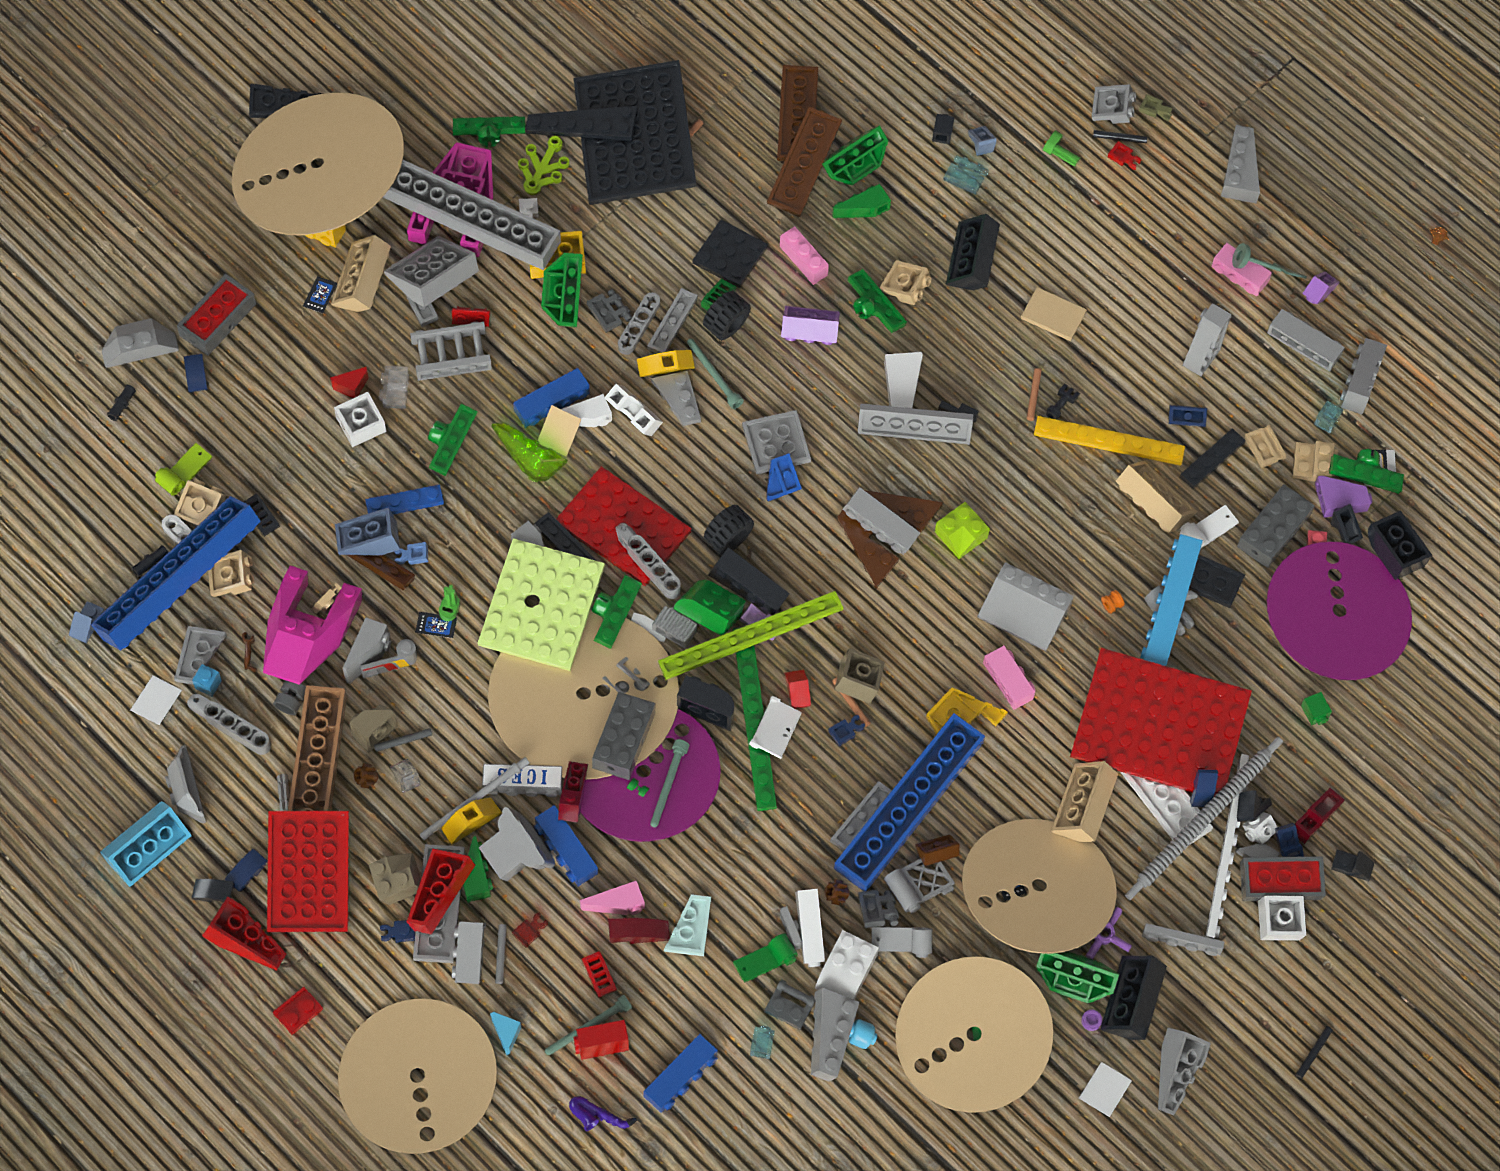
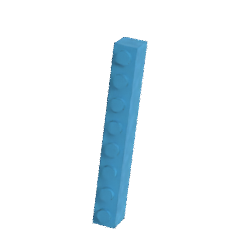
(1171, 600)

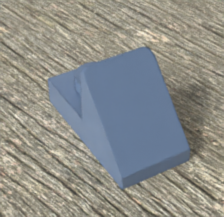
(983, 140)
(81, 622)

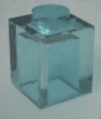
(1328, 417)
(762, 1042)

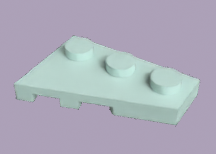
(691, 929)

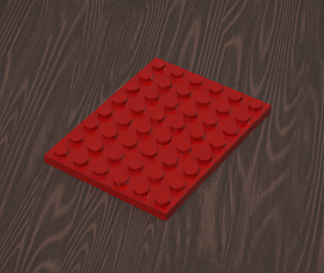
(1159, 721)

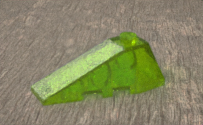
(530, 457)

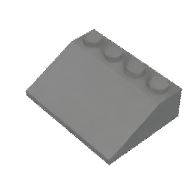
(433, 270)
(1025, 606)

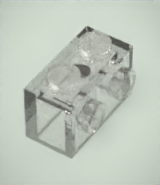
(395, 387)

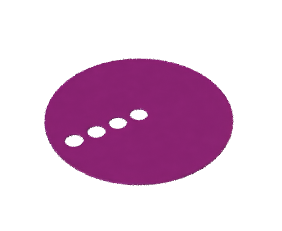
(1334, 646)
(629, 815)

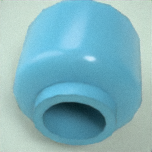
(862, 1034)

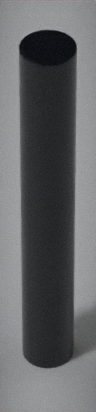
(1120, 136)
(1314, 1052)

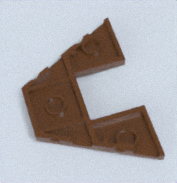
(875, 558)

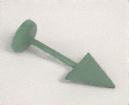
(1242, 256)

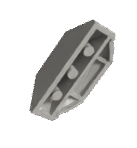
(138, 342)
(184, 786)

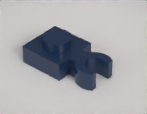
(844, 731)
(401, 932)

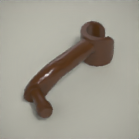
(247, 659)

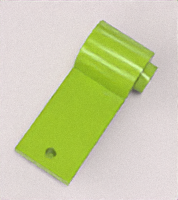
(175, 479)

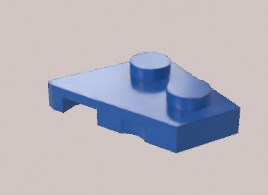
(782, 478)

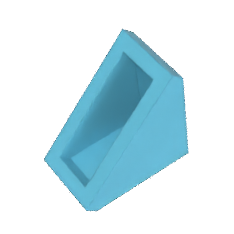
(507, 1030)

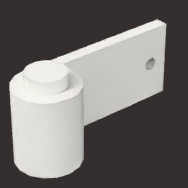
(1211, 526)

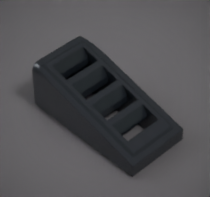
(256, 504)

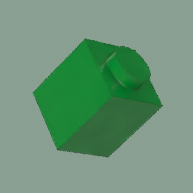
(1316, 709)

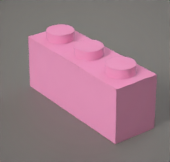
(804, 255)
(1251, 277)
(1009, 677)

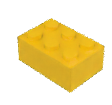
(570, 243)

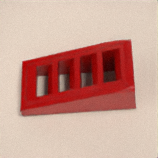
(597, 956)

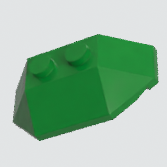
(857, 157)
(562, 289)
(1076, 976)

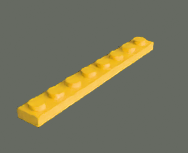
(1109, 440)

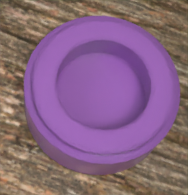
(1091, 1020)

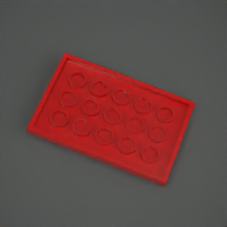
(609, 502)
(308, 871)

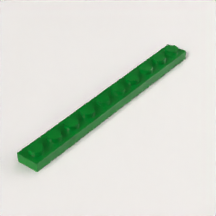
(753, 715)

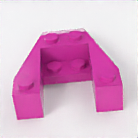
(468, 168)
(300, 641)

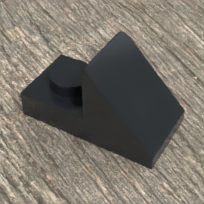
(1347, 524)
(1251, 805)
(1353, 865)

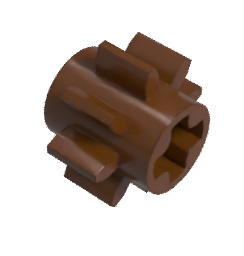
(365, 775)
(836, 892)

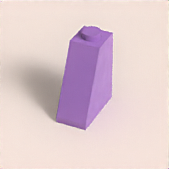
(1338, 493)

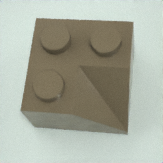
(859, 675)
(372, 726)
(395, 877)

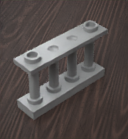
(452, 367)

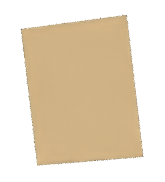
(559, 430)

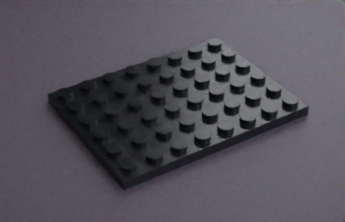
(661, 147)

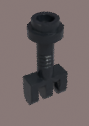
(1054, 411)

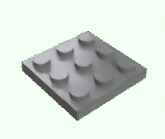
(774, 437)

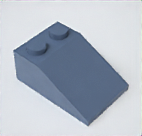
(368, 534)

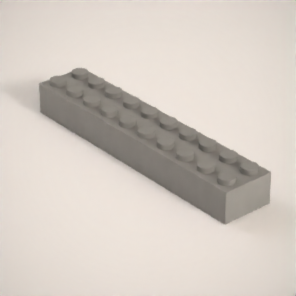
(474, 215)

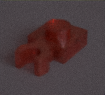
(528, 932)

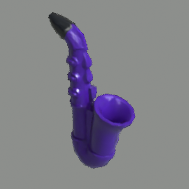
(586, 1113)

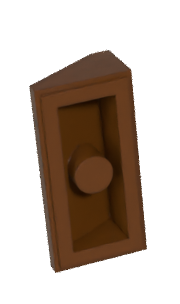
(938, 849)

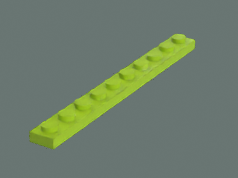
(750, 635)

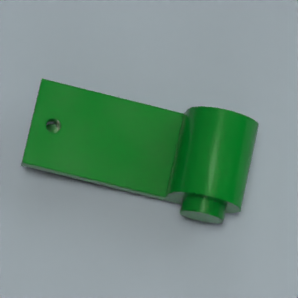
(775, 954)

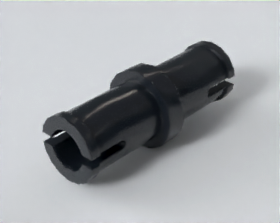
(121, 402)
(149, 561)

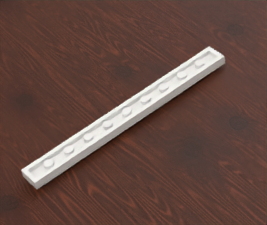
(1226, 858)

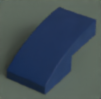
(195, 373)
(1205, 787)
(1288, 841)
(246, 869)

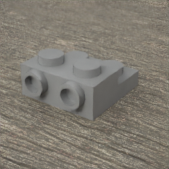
(1113, 103)

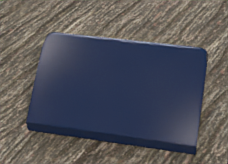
(1187, 415)

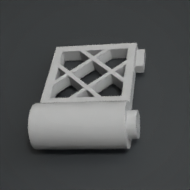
(906, 890)

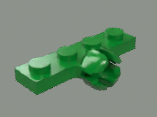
(489, 128)
(874, 302)
(450, 438)
(1367, 471)
(614, 610)

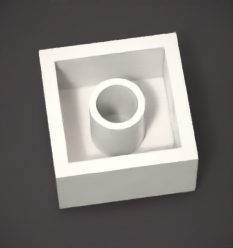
(360, 419)
(1282, 918)

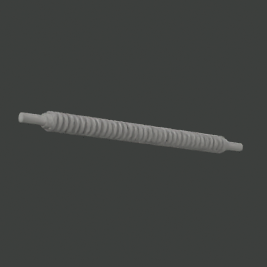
(1204, 818)

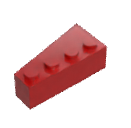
(438, 888)

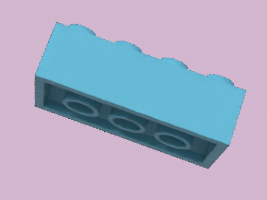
(145, 843)

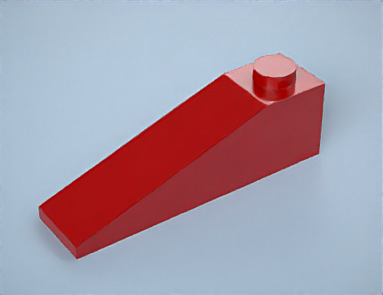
(240, 934)

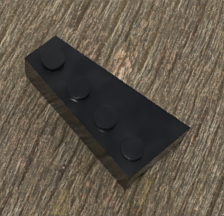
(748, 582)

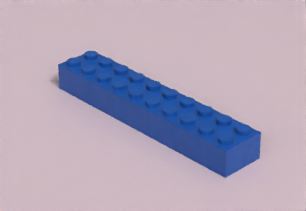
(175, 573)
(909, 802)

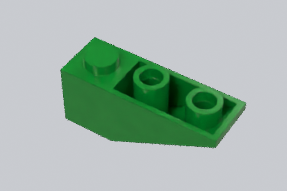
(866, 204)
(477, 884)

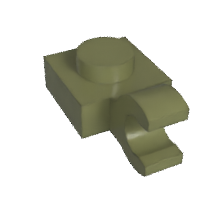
(1153, 106)

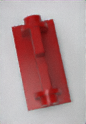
(465, 316)

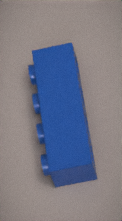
(557, 393)
(566, 846)
(680, 1074)

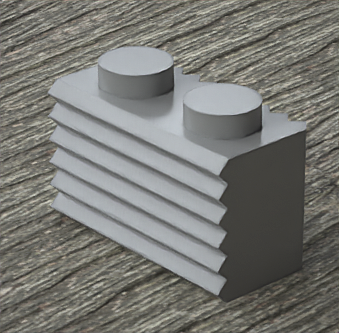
(675, 626)

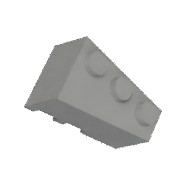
(468, 952)

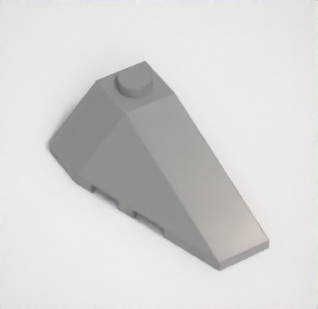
(1179, 1062)

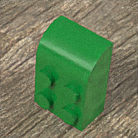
(711, 606)

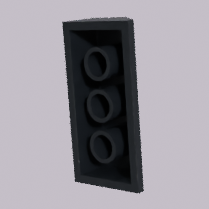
(973, 253)
(1134, 997)

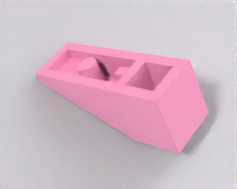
(620, 900)

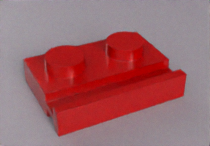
(297, 1010)

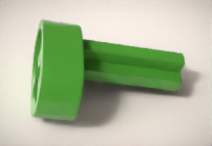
(1053, 146)
(450, 601)

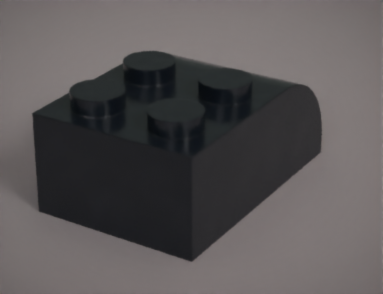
(1398, 545)
(706, 702)

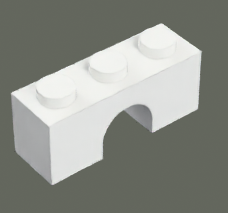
(630, 405)

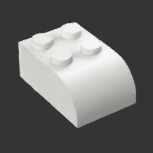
(847, 965)

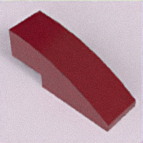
(1318, 814)
(638, 930)

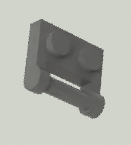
(787, 1010)

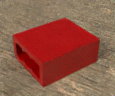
(601, 1040)

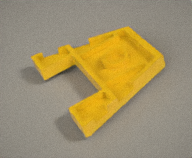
(963, 706)

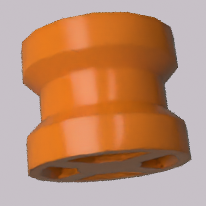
(1112, 601)

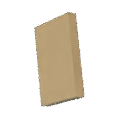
(1053, 314)

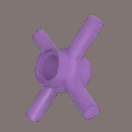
(1101, 940)

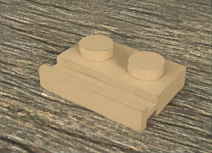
(1265, 446)
(326, 600)

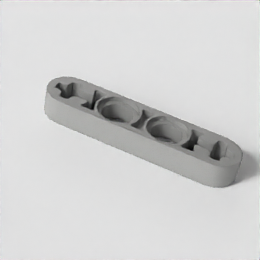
(636, 322)

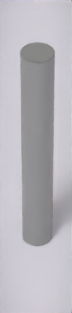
(500, 954)

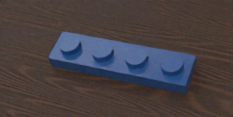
(407, 500)

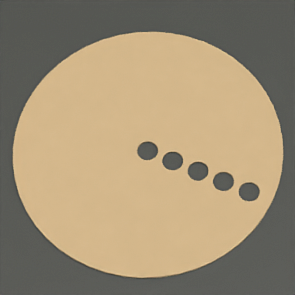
(360, 157)
(547, 722)

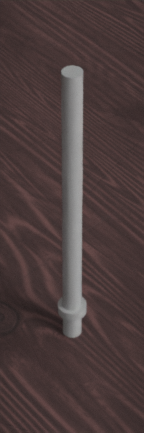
(516, 768)

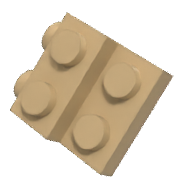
(906, 282)
(1312, 460)
(198, 501)
(231, 574)

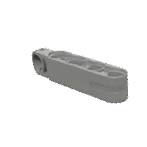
(628, 538)
(204, 707)

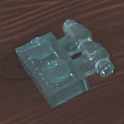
(964, 178)

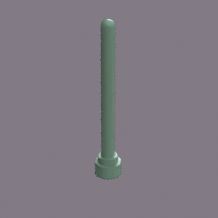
(733, 398)
(679, 748)
(622, 1004)

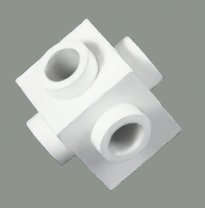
(1260, 828)

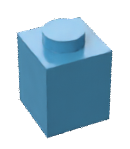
(207, 680)

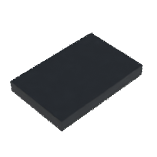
(1215, 581)

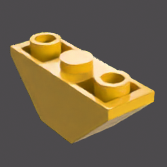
(665, 363)
(470, 819)

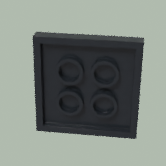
(730, 253)

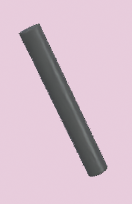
(403, 739)

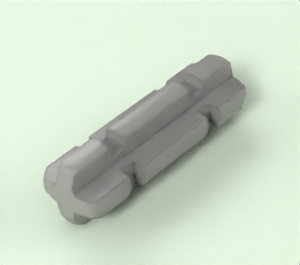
(283, 791)

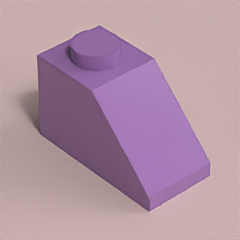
(1320, 287)

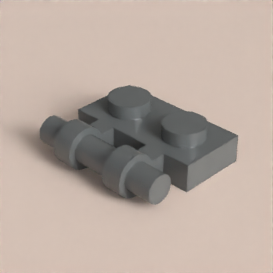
(605, 314)
(872, 911)

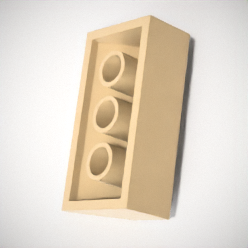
(361, 274)
(1155, 496)
(1085, 801)

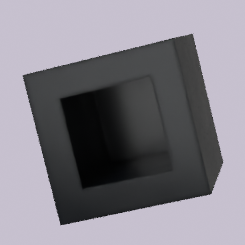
(943, 128)

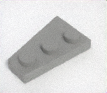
(679, 395)
(197, 649)

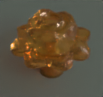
(1438, 234)

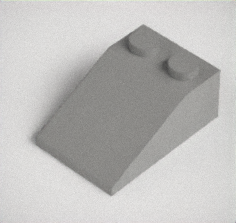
(368, 648)

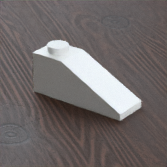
(592, 412)

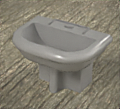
(515, 846)

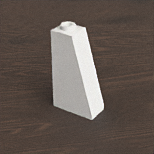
(902, 378)
(810, 927)

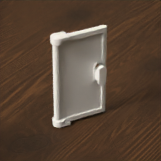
(772, 731)

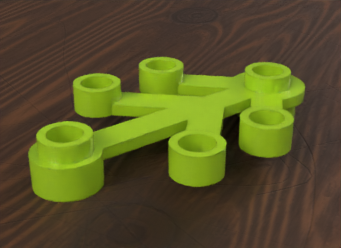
(543, 167)

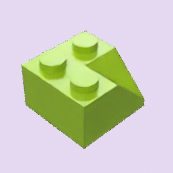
(962, 530)

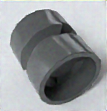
(289, 699)

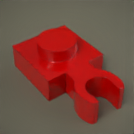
(1122, 154)

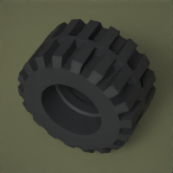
(726, 315)
(729, 529)

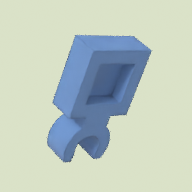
(415, 554)

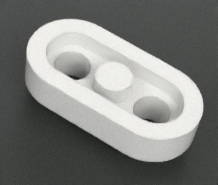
(179, 531)

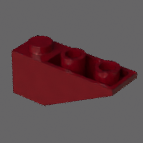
(573, 792)

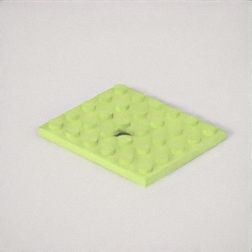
(554, 626)

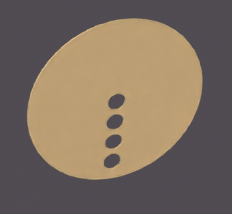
(1056, 920)
(410, 1036)
(1012, 1043)

